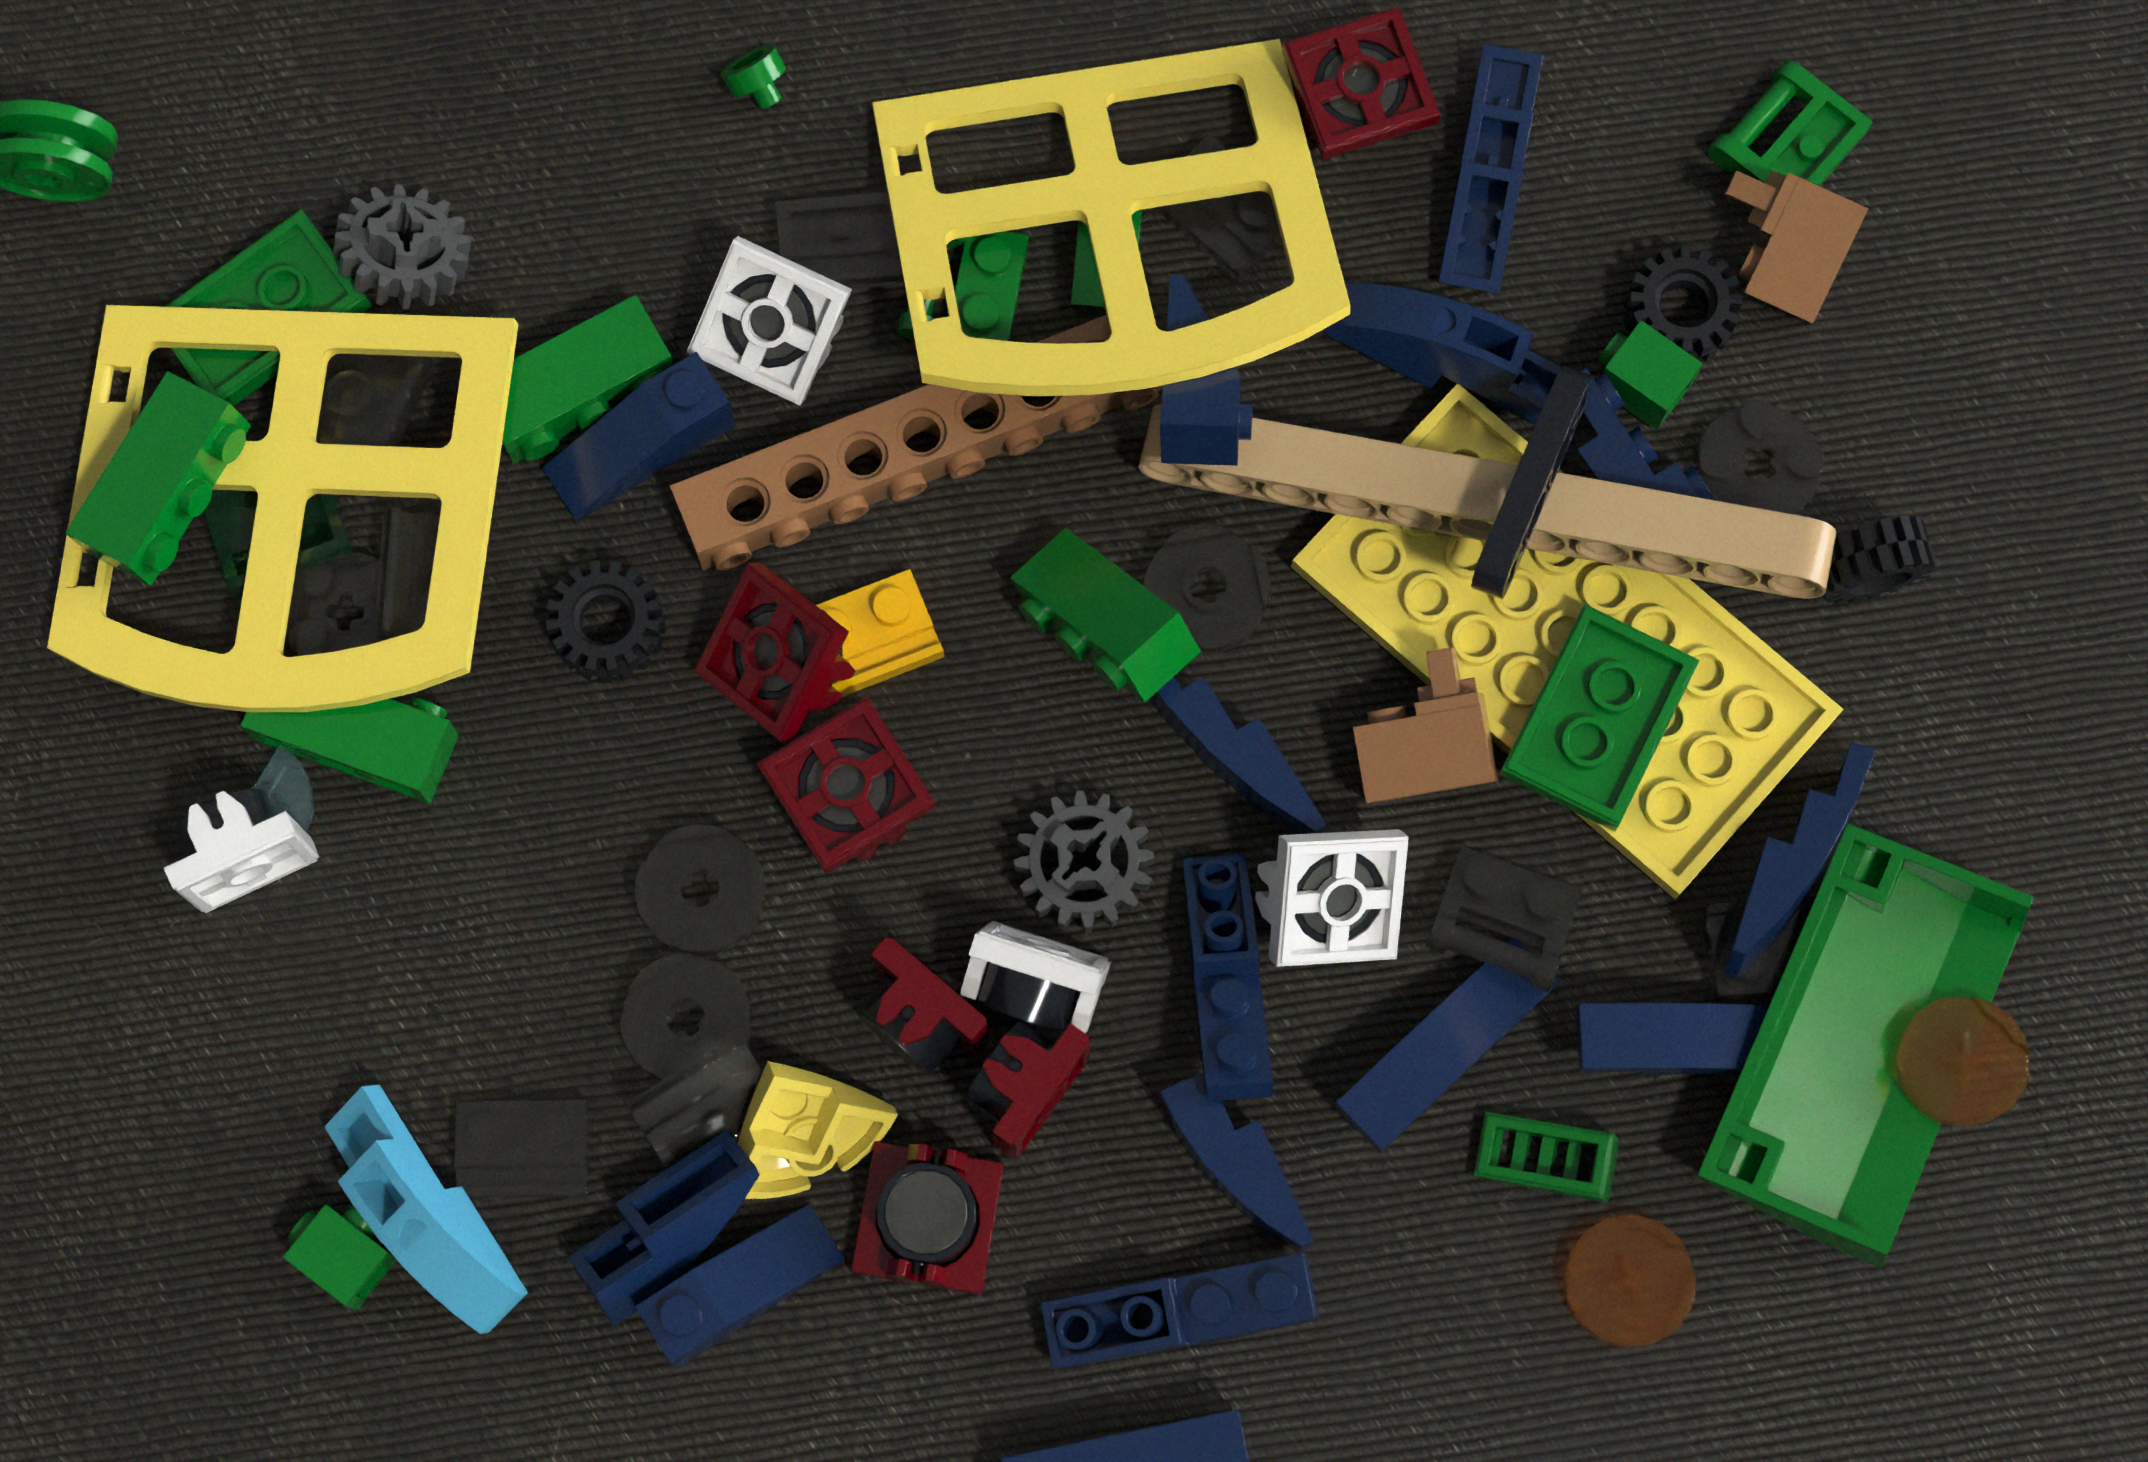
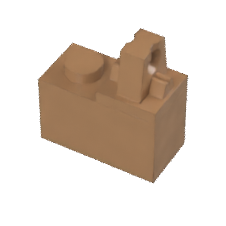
(1806, 243)
(1435, 750)

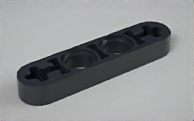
(1532, 482)

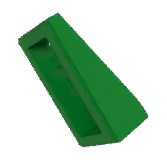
(1603, 1167)

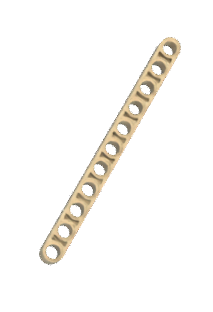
(1464, 494)

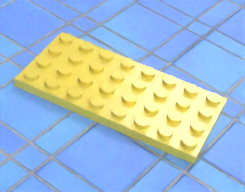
(1733, 730)

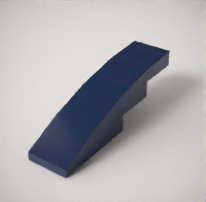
(1490, 169)
(1240, 757)
(1791, 871)
(1667, 1037)
(1438, 1052)

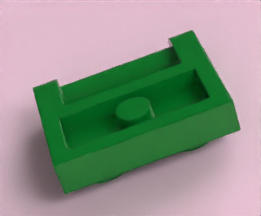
(1809, 145)
(985, 285)

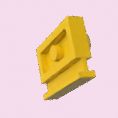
(886, 631)

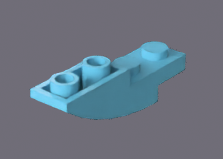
(419, 1222)

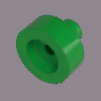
(755, 75)

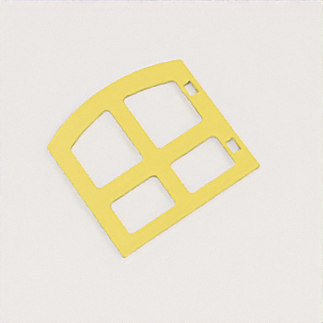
(1104, 197)
(285, 473)

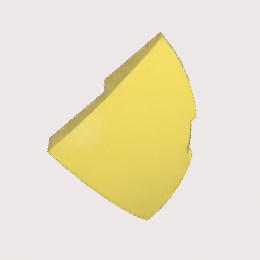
(805, 1126)

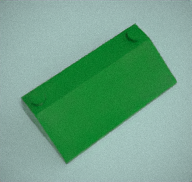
(1819, 1106)

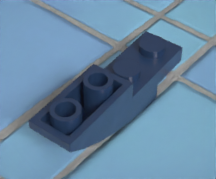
(1443, 337)
(1625, 455)
(1226, 978)
(1179, 1311)

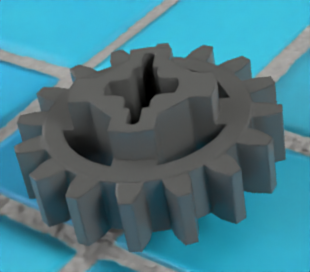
(401, 246)
(1064, 841)

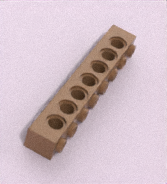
(881, 432)

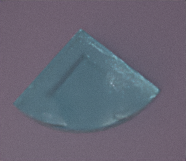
(288, 787)

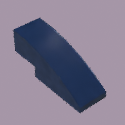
(1236, 1161)
(665, 1227)

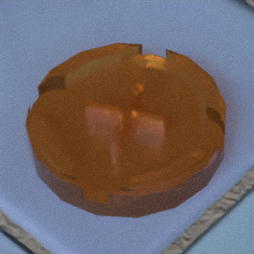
(1962, 1061)
(1629, 1281)

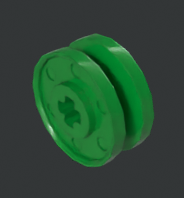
(55, 151)

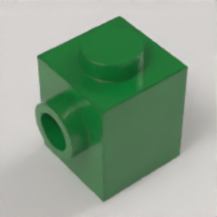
(1648, 372)
(339, 1254)

